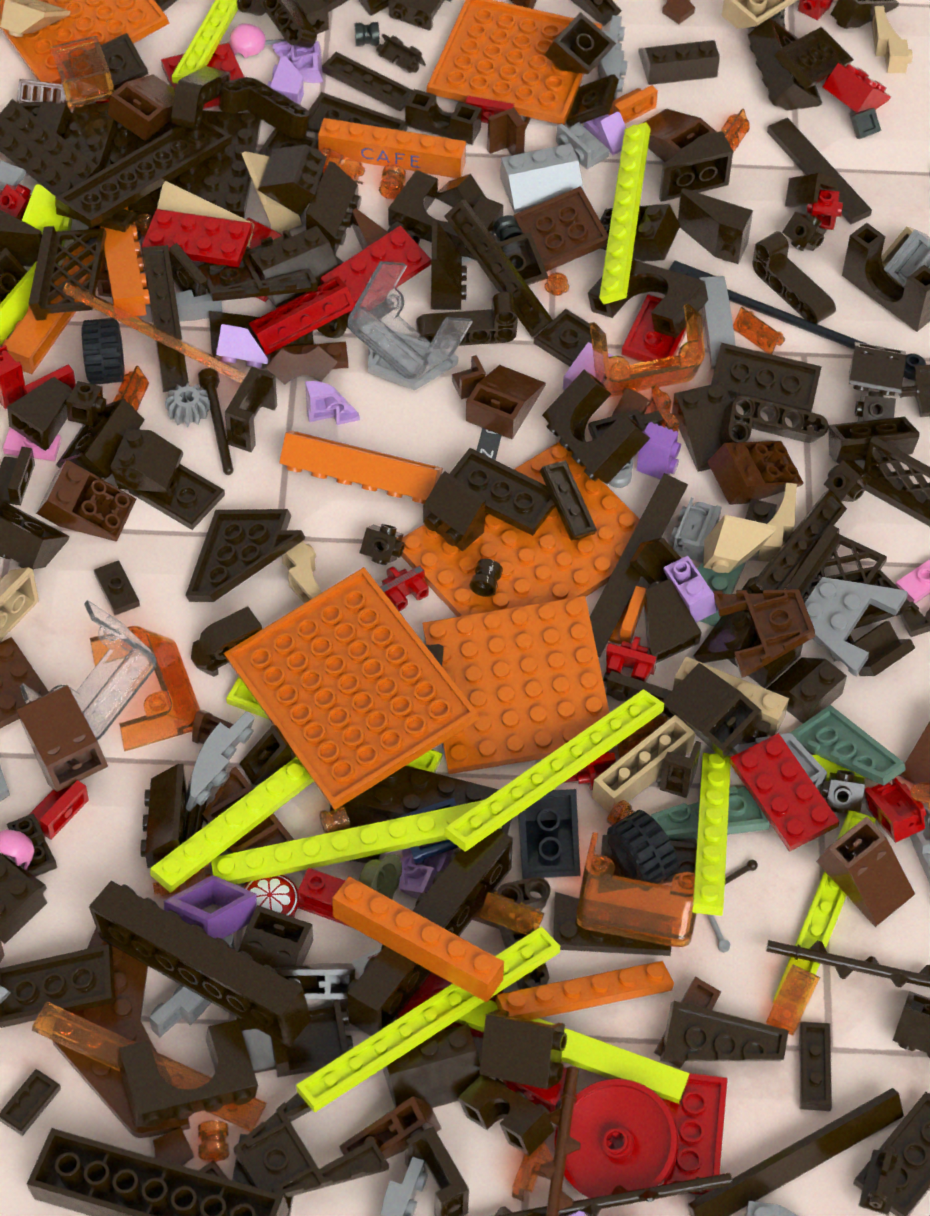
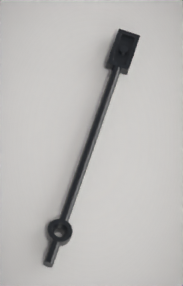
(911, 359)

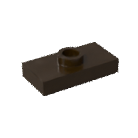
(116, 587)
(29, 1102)

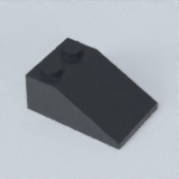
(550, 836)

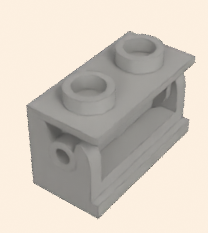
(910, 257)
(694, 527)

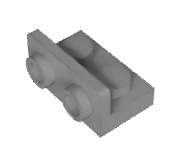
(585, 145)

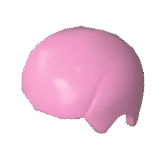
(247, 40)
(17, 847)

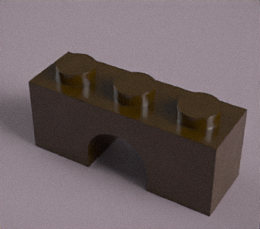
(425, 114)
(523, 1122)

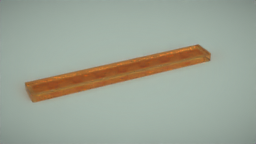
(154, 332)
(104, 1045)

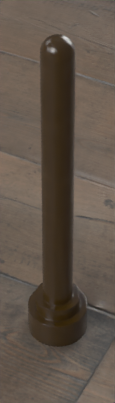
(209, 381)

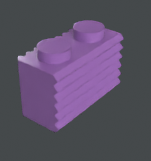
(660, 452)

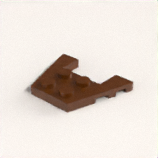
(778, 620)

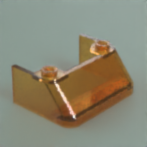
(617, 374)
(166, 711)
(635, 906)

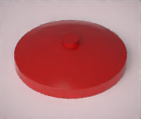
(623, 1136)

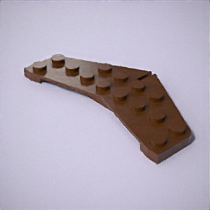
(125, 1020)

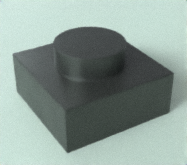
(865, 123)

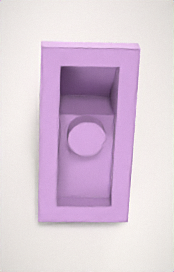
(608, 131)

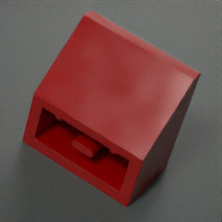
(855, 88)

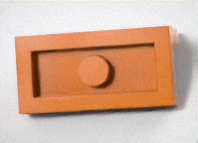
(635, 103)
(628, 622)

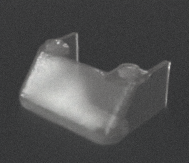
(380, 327)
(115, 676)

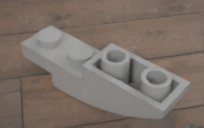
(614, 61)
(214, 759)
(182, 1005)
(400, 1197)

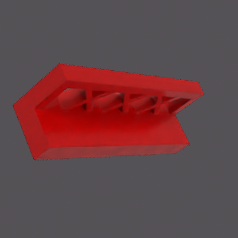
(302, 315)

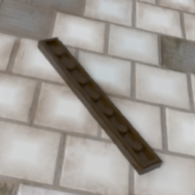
(625, 577)
(800, 1157)

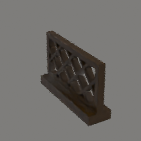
(49, 271)
(890, 488)
(821, 557)

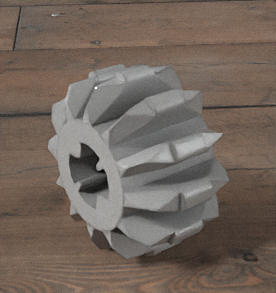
(187, 404)

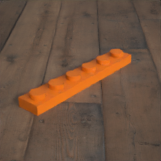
(586, 991)

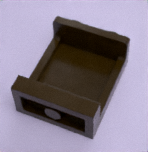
(415, 12)
(255, 392)
(317, 1044)
(522, 1050)
(453, 1193)

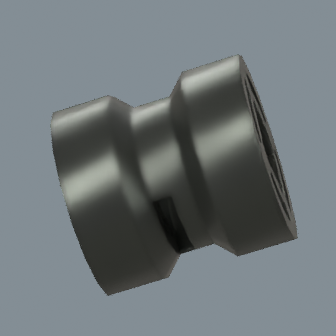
(363, 38)
(507, 228)

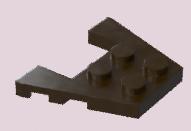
(912, 618)

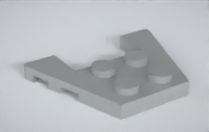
(836, 609)

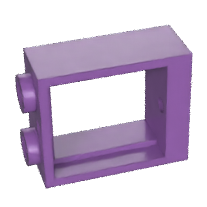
(235, 901)

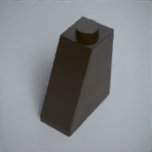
(40, 413)
(668, 621)

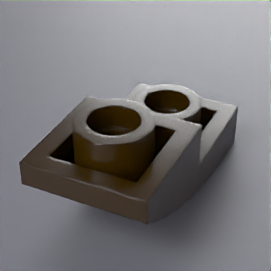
(42, 859)

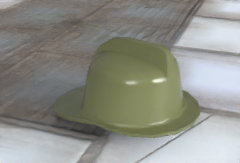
(382, 874)

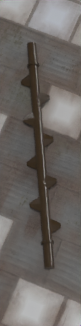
(845, 965)
(621, 1196)

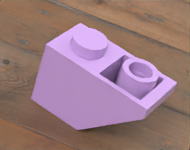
(287, 80)
(240, 344)
(692, 588)

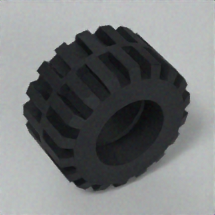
(102, 351)
(642, 848)

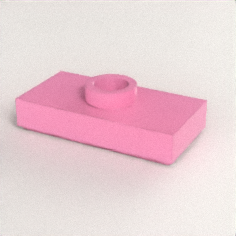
(15, 441)
(916, 583)

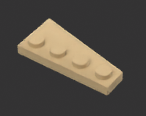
(179, 200)

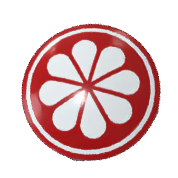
(276, 894)

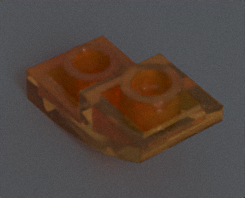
(662, 403)
(793, 999)

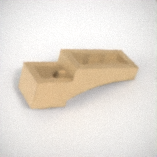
(889, 44)
(784, 522)
(300, 565)

